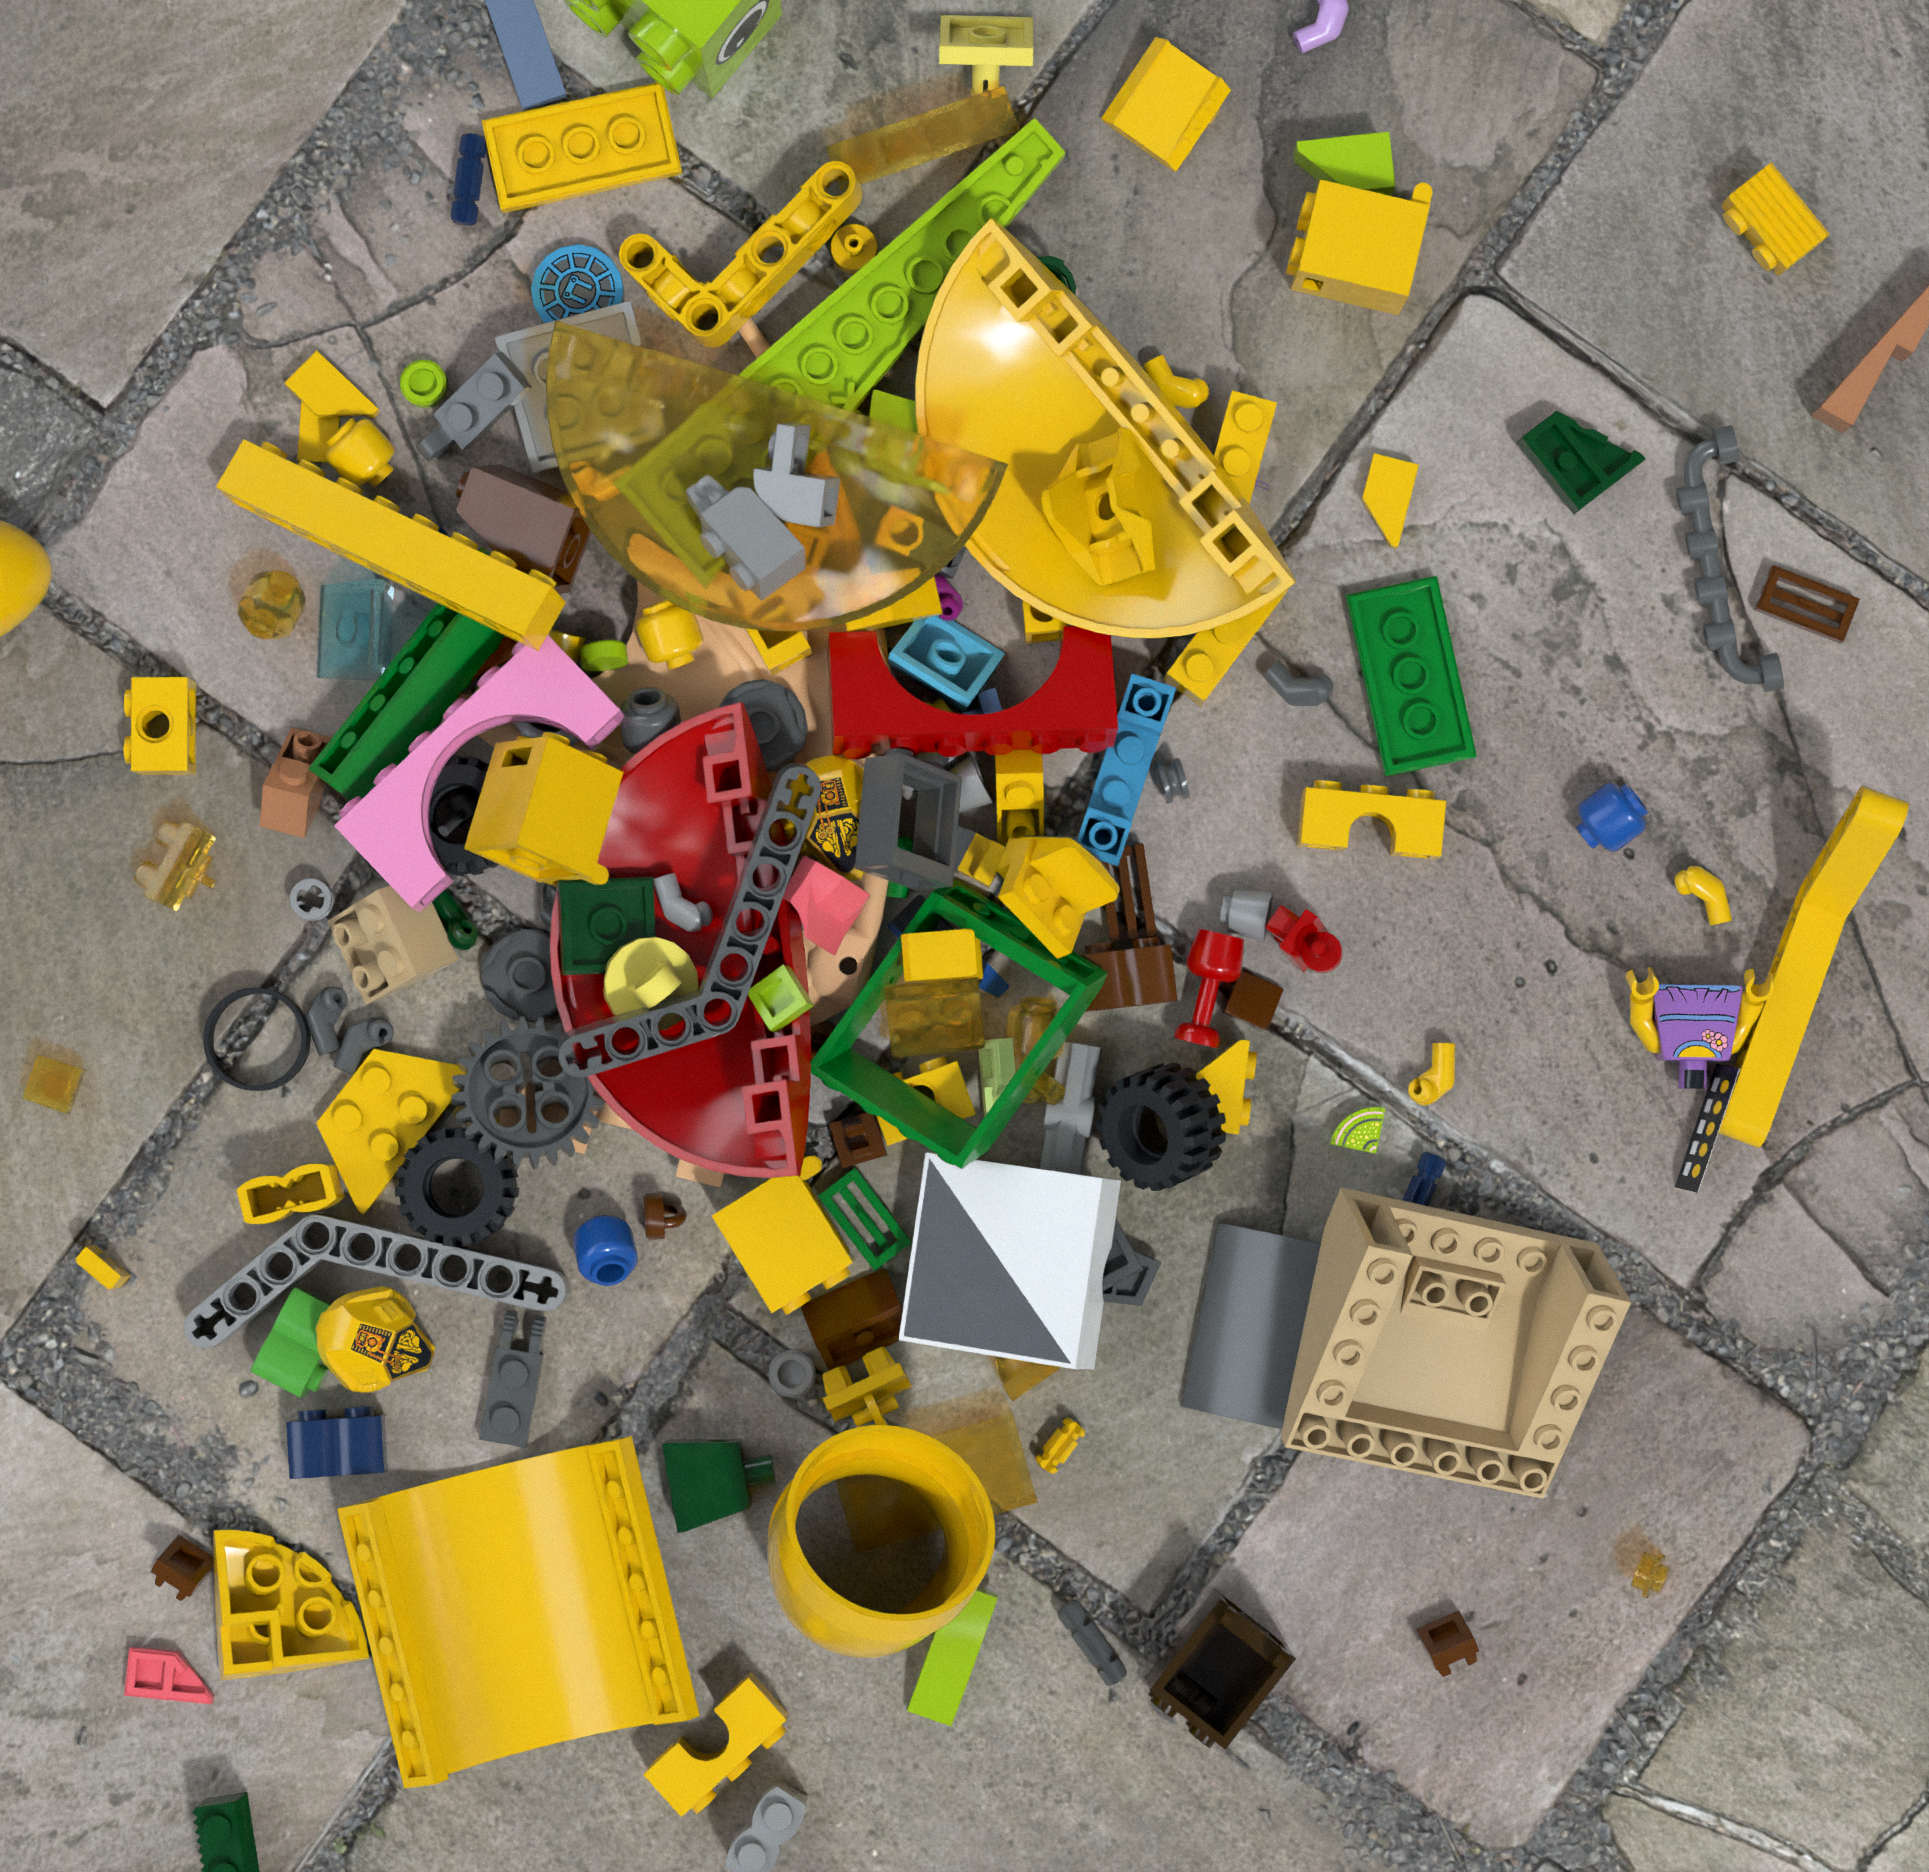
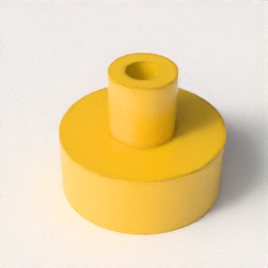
(850, 258)

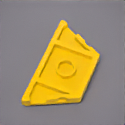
(381, 1116)

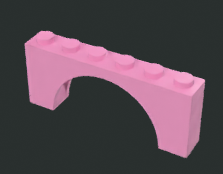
(393, 818)

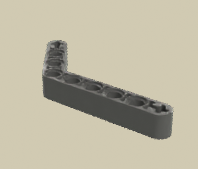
(729, 941)

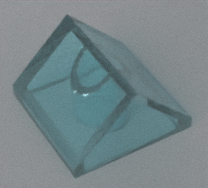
(355, 630)

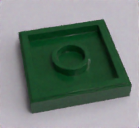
(602, 919)

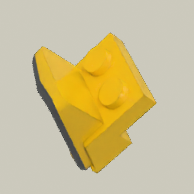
(1052, 887)

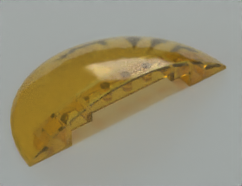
(650, 424)

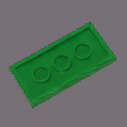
(1410, 676)

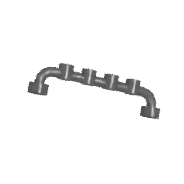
(1711, 587)

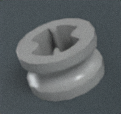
(315, 913)

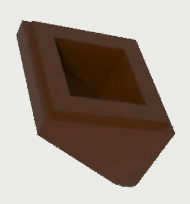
(1253, 1001)

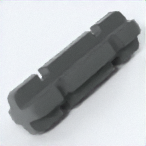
(1092, 1643)

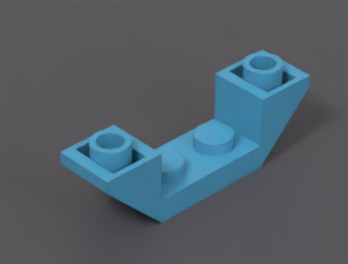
(1125, 768)

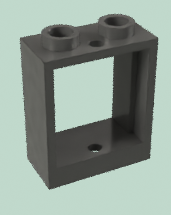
(935, 822)

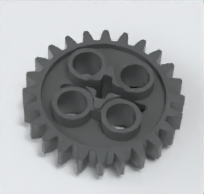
(486, 1096)

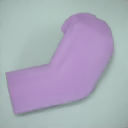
(1326, 28)

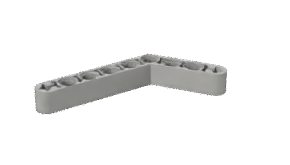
(384, 1261)

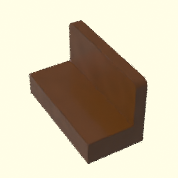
(854, 1319)

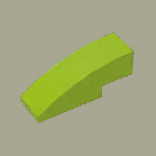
(951, 1660)

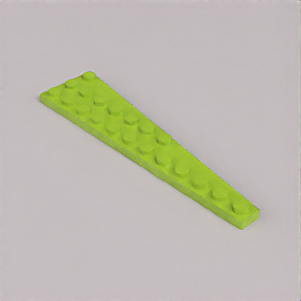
(879, 311)

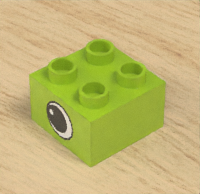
(685, 37)

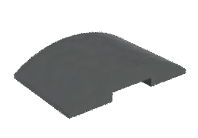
(1250, 1325)

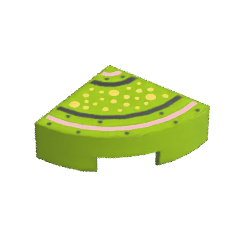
(1360, 1130)

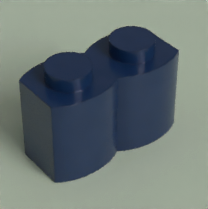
(337, 1444)

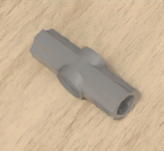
(1071, 1119)

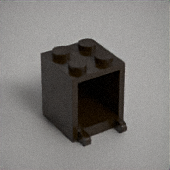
(1229, 1659)

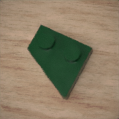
(1576, 459)

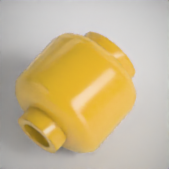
(360, 452)
(668, 634)

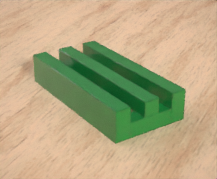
(889, 1251)

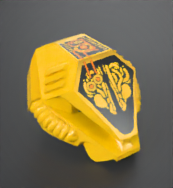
(835, 820)
(372, 1339)

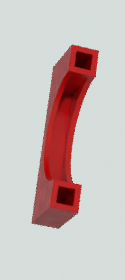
(878, 714)

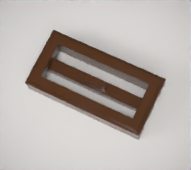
(1843, 619)
(1133, 932)

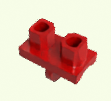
(1305, 941)

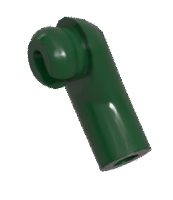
(459, 926)

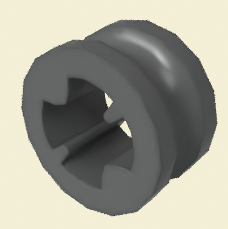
(1172, 780)

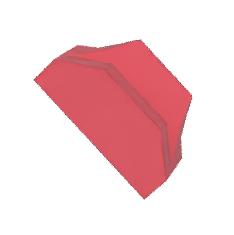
(825, 903)

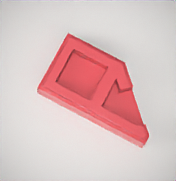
(164, 1676)

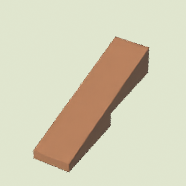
(1899, 341)

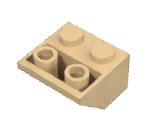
(390, 943)

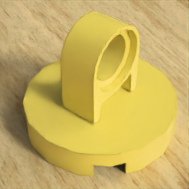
(646, 974)

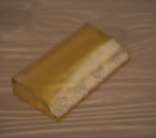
(889, 1511)

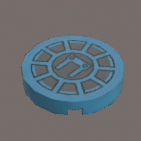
(575, 282)

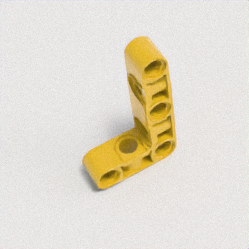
(747, 281)

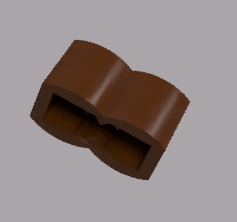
(1134, 975)

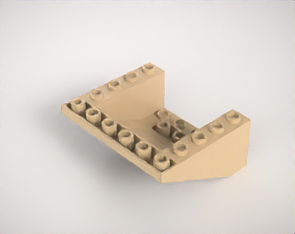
(1449, 1343)

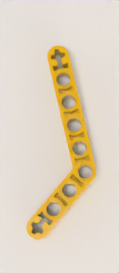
(1804, 956)

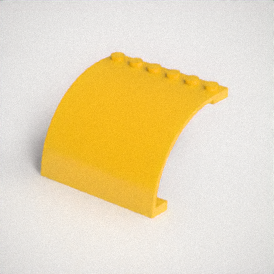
(517, 1609)

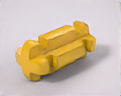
(1060, 1445)

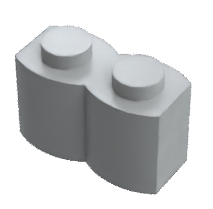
(773, 1823)

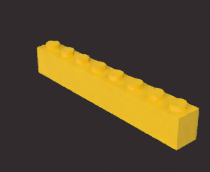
(392, 544)

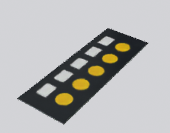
(1707, 1128)

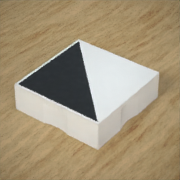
(1009, 1262)

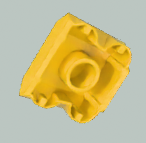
(1166, 103)

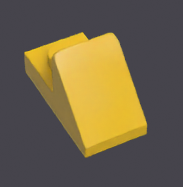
(941, 955)

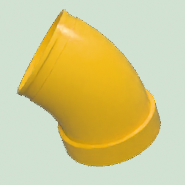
(942, 1482)

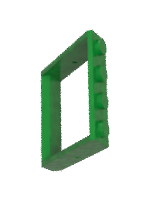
(909, 1109)

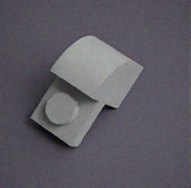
(787, 487)

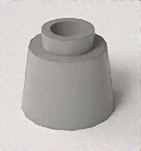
(974, 787)
(1247, 913)

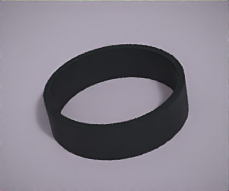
(208, 1039)

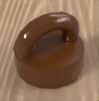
(654, 1217)

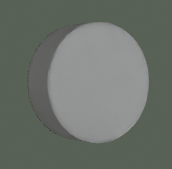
(792, 1373)

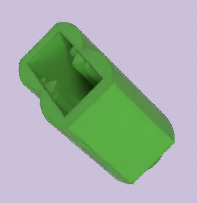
(290, 1351)

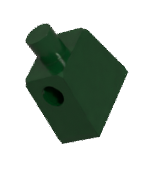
(712, 1479)

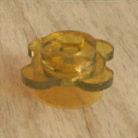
(1650, 1574)

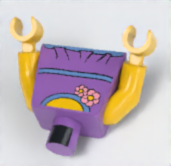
(1695, 1021)

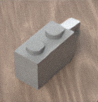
(746, 536)

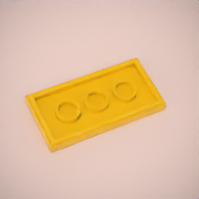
(582, 147)

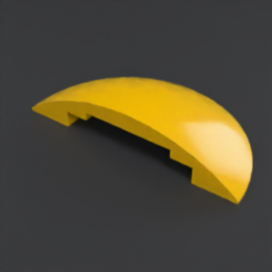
(1024, 378)

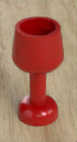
(1216, 960)

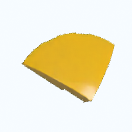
(278, 1610)

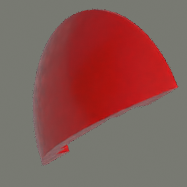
(745, 1094)

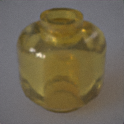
(271, 605)
(1028, 1022)

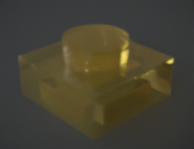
(53, 1084)

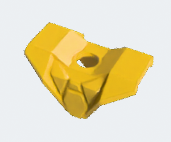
(1103, 548)

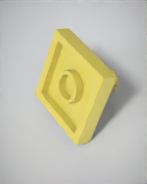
(986, 45)

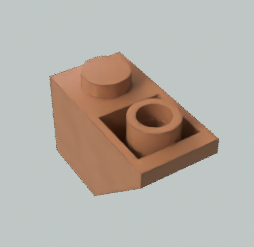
(291, 790)

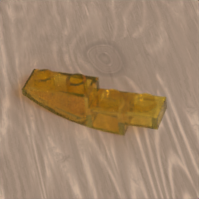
(926, 136)

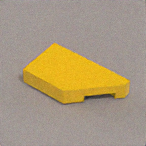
(328, 391)
(1389, 494)

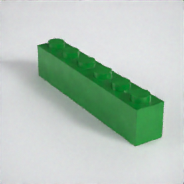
(406, 699)

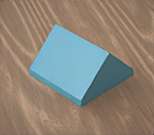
(946, 660)

